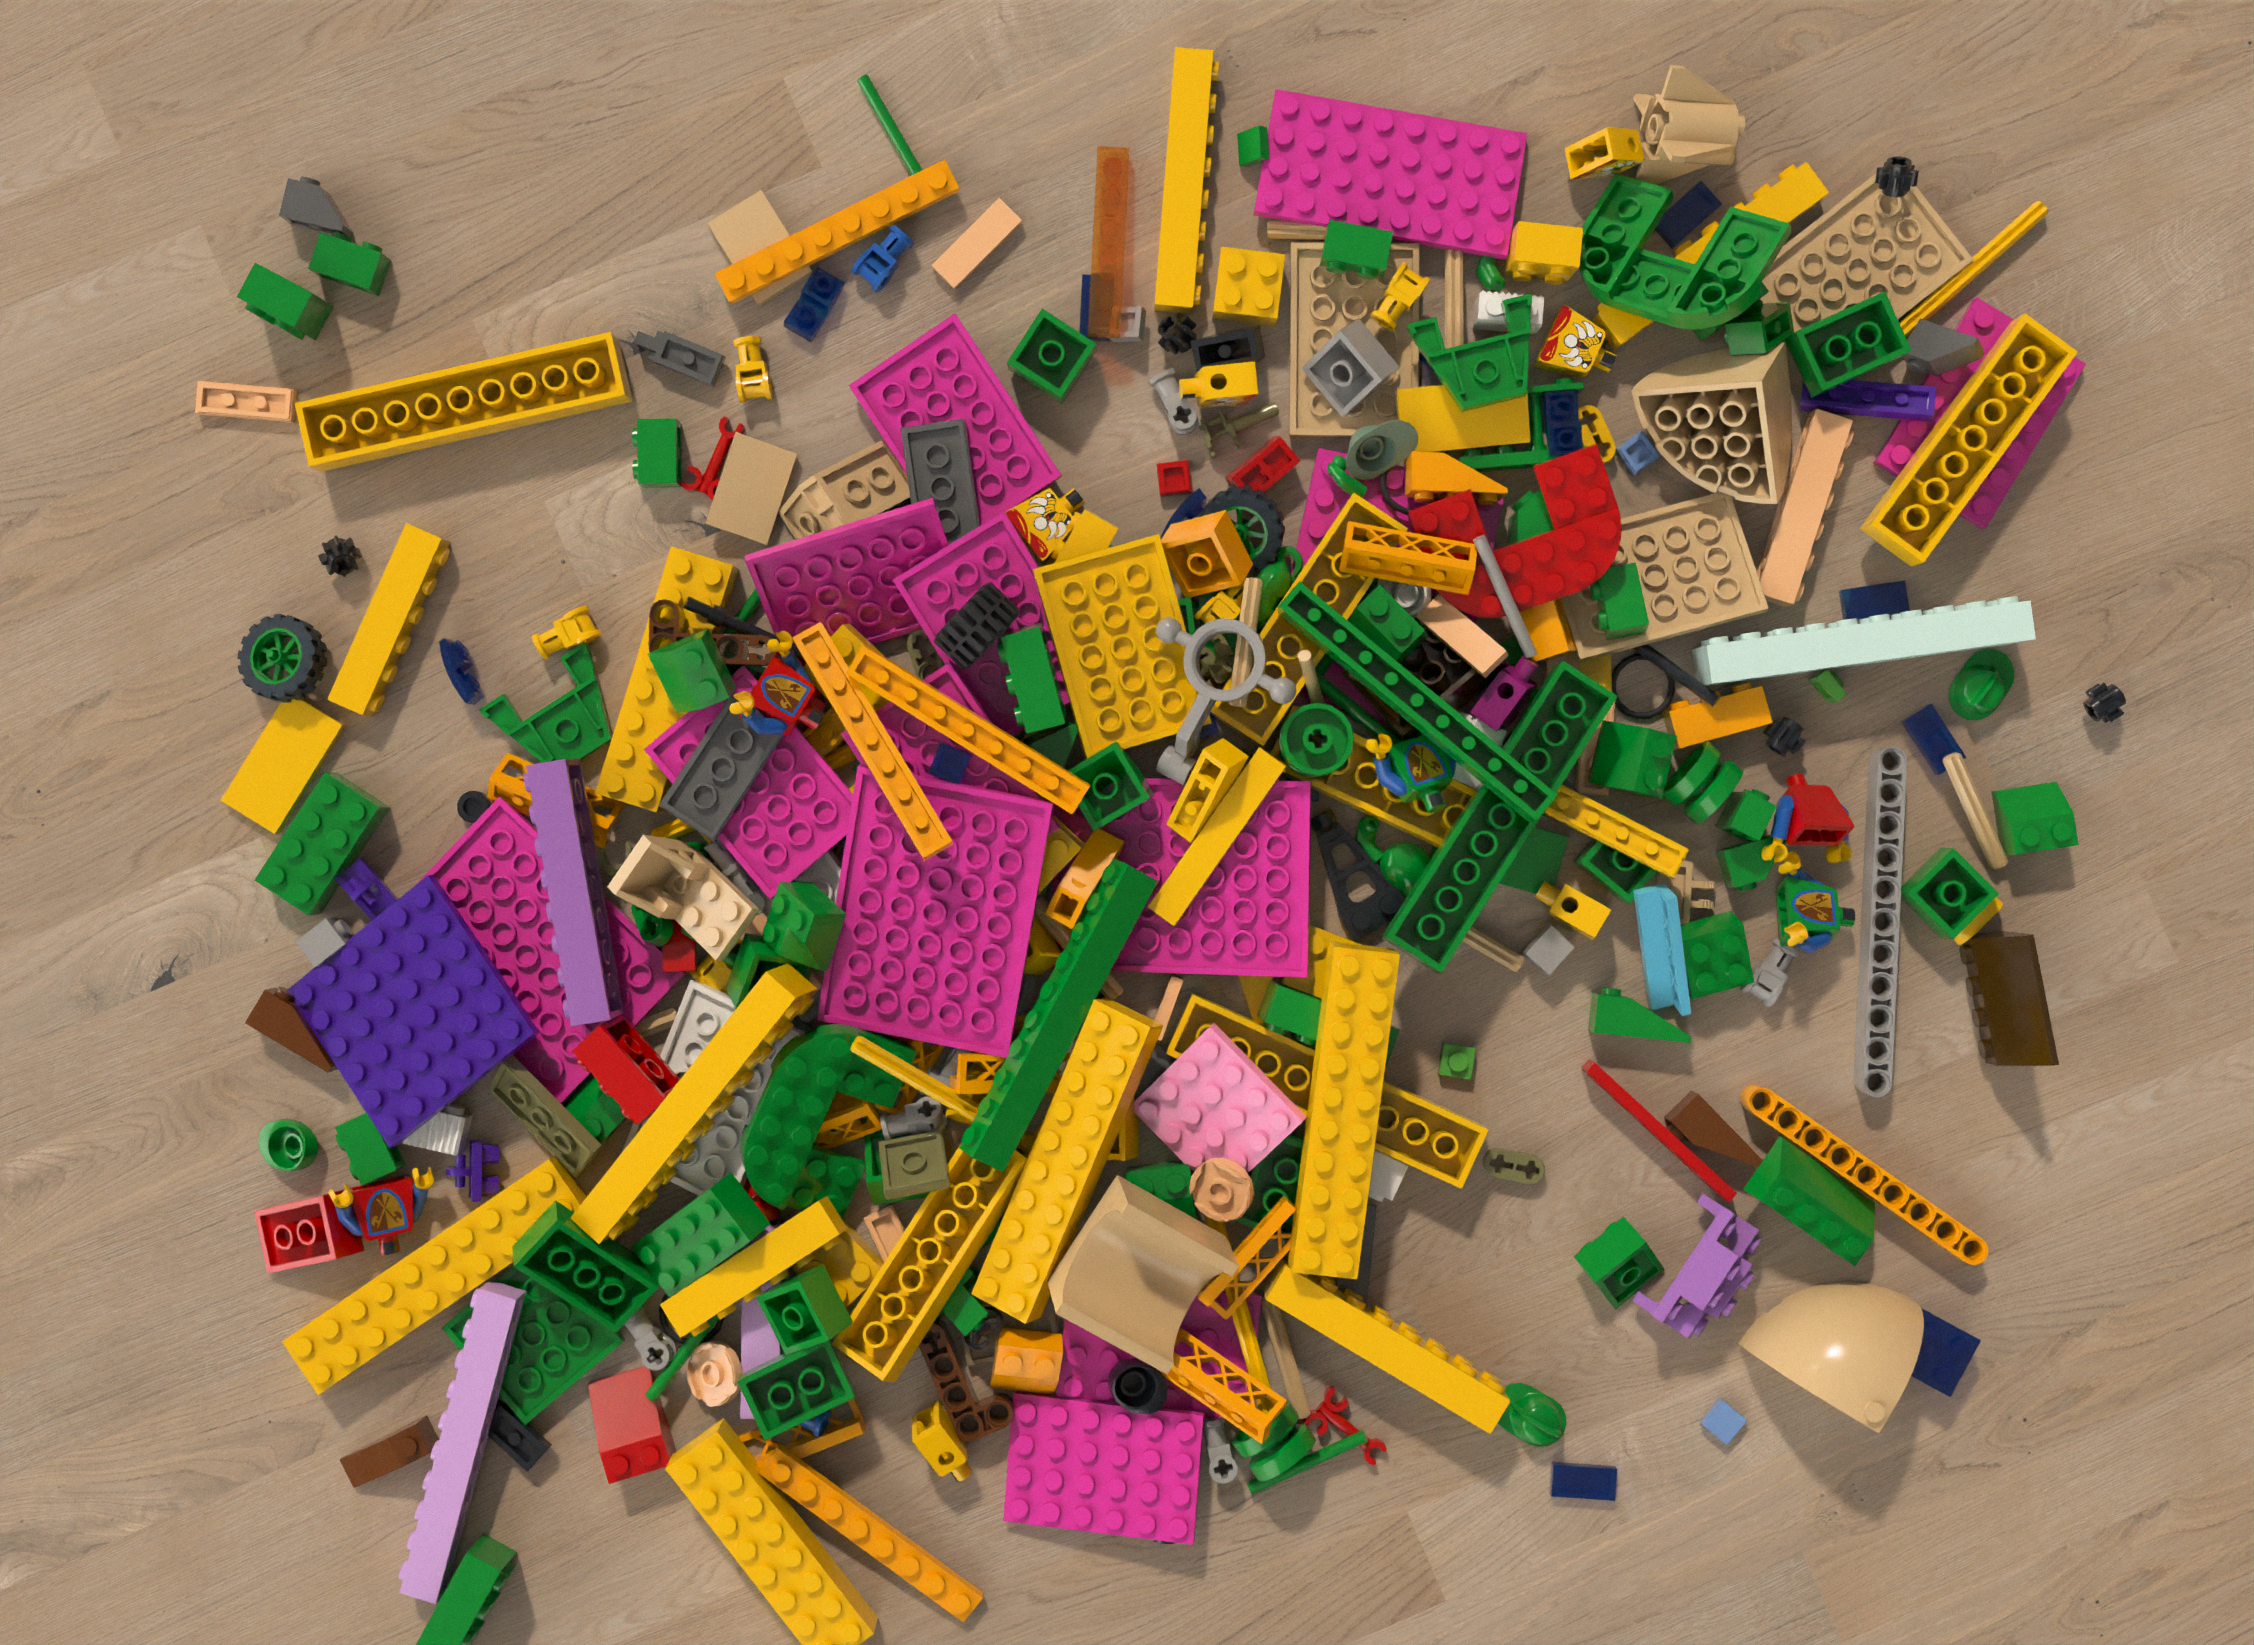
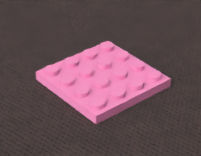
(1217, 1105)

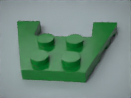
(1484, 369)
(568, 726)

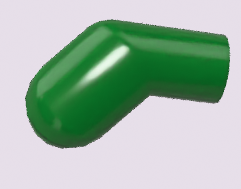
(1489, 275)
(1344, 481)
(1366, 837)

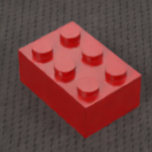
(626, 1068)

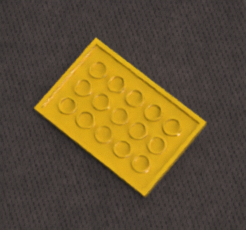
(1106, 643)

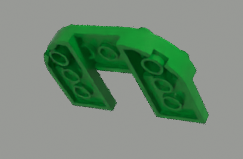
(1665, 288)
(803, 1082)

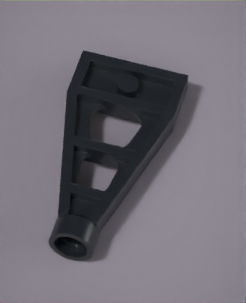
(1371, 912)

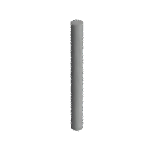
(1505, 596)

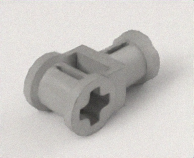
(1169, 393)
(1771, 973)
(915, 1119)
(650, 1340)
(1218, 1449)

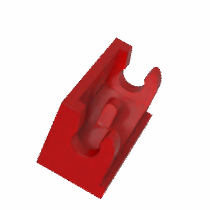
(1264, 466)

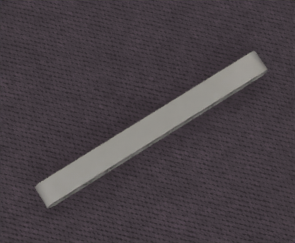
(1889, 935)

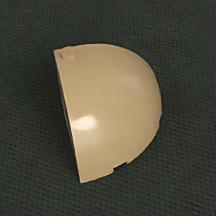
(1723, 420)
(1843, 1345)

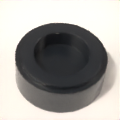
(472, 805)

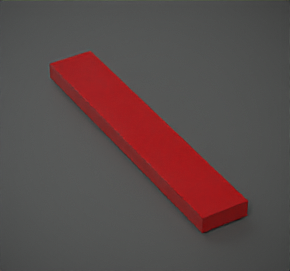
(1658, 1130)

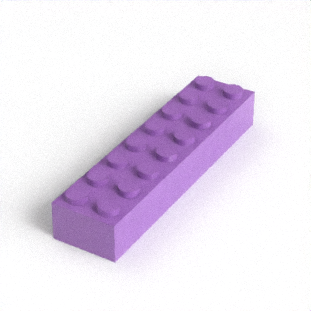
(574, 891)

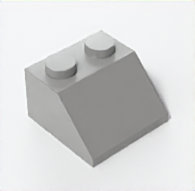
(1350, 367)

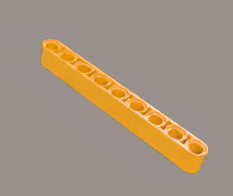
(1877, 1181)

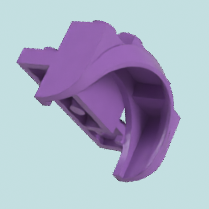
(1709, 1275)

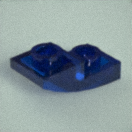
(814, 304)
(1562, 422)
(1189, 508)
(456, 663)

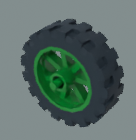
(1264, 510)
(303, 668)

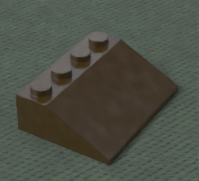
(1437, 669)
(2009, 999)

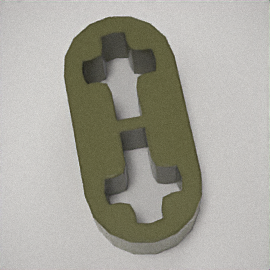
(1511, 1173)

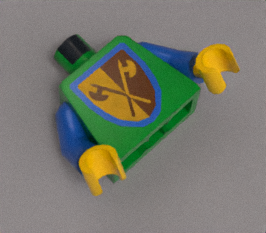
(1413, 769)
(1807, 909)

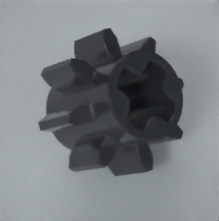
(1896, 176)
(1176, 333)
(340, 556)
(2104, 702)
(1784, 736)

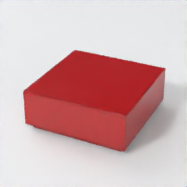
(1174, 478)

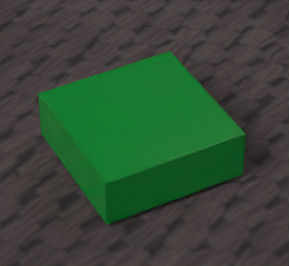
(1253, 146)

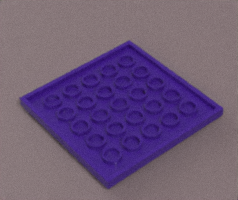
(412, 1011)

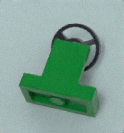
(969, 1313)

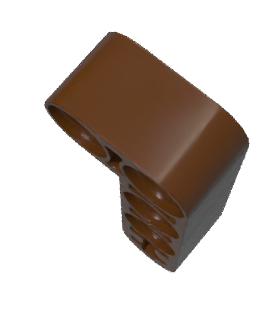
(676, 631)
(958, 1377)

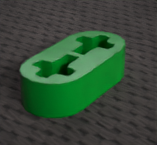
(647, 927)

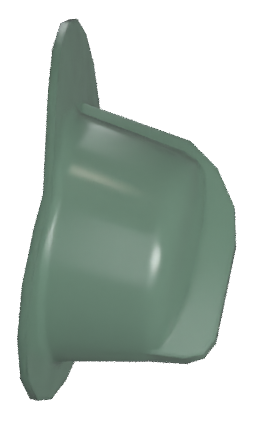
(1379, 448)

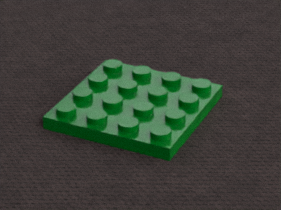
(550, 1346)

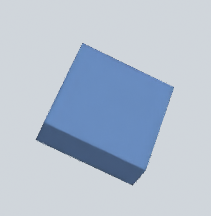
(1637, 453)
(1723, 1421)

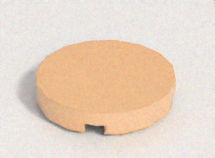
(1221, 1189)
(714, 1373)

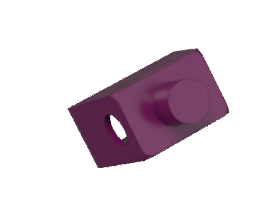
(1501, 705)

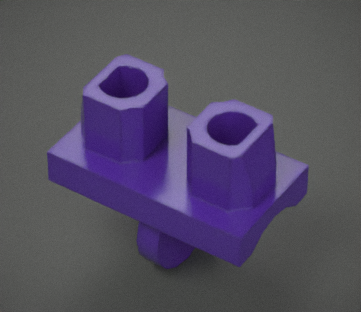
(366, 889)
(479, 1185)

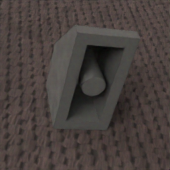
(312, 207)
(1940, 349)

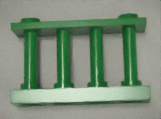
(1537, 453)

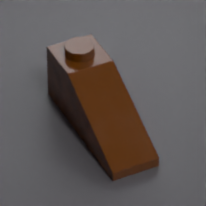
(283, 1022)
(1702, 1126)
(390, 1452)

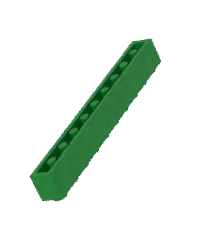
(1416, 703)
(1057, 1015)

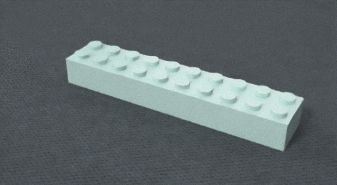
(1872, 641)

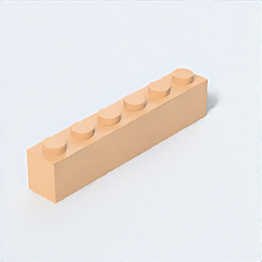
(1802, 506)

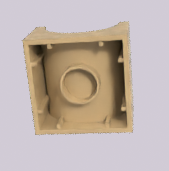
(1137, 1272)

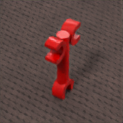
(707, 483)
(1329, 1411)

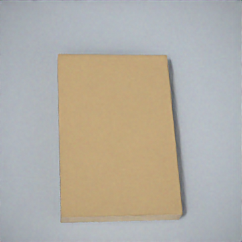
(749, 229)
(750, 488)

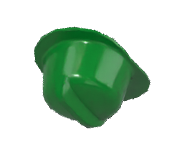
(1981, 684)
(1532, 1416)

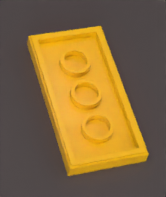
(1445, 427)
(282, 763)

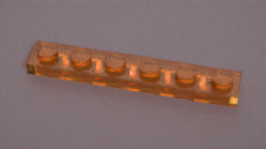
(1108, 242)

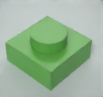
(1828, 685)
(1456, 1060)

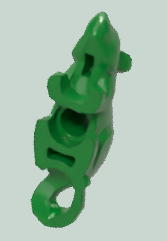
(1277, 582)

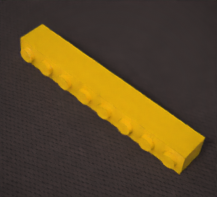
(1184, 180)
(1784, 201)

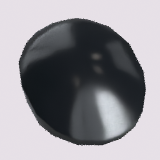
(1137, 1386)

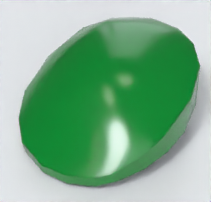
(1403, 865)
(288, 1145)

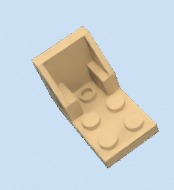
(847, 492)
(685, 886)

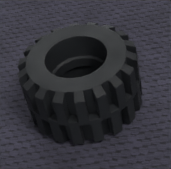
(976, 625)

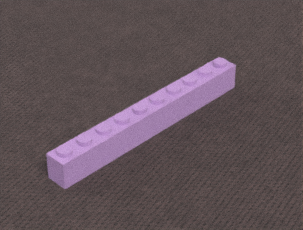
(462, 1441)

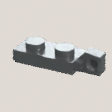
(682, 356)

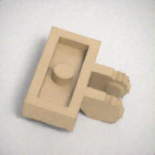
(1681, 887)

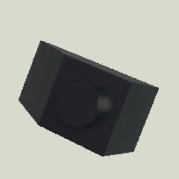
(1229, 347)

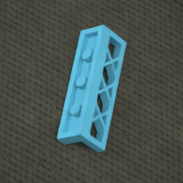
(1662, 948)

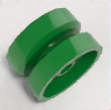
(1334, 736)
(1702, 782)
(1281, 1449)

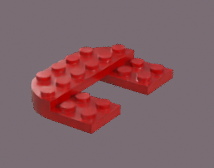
(1550, 563)

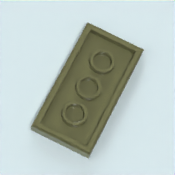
(544, 1116)

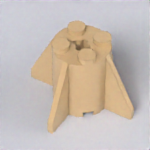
(1686, 127)

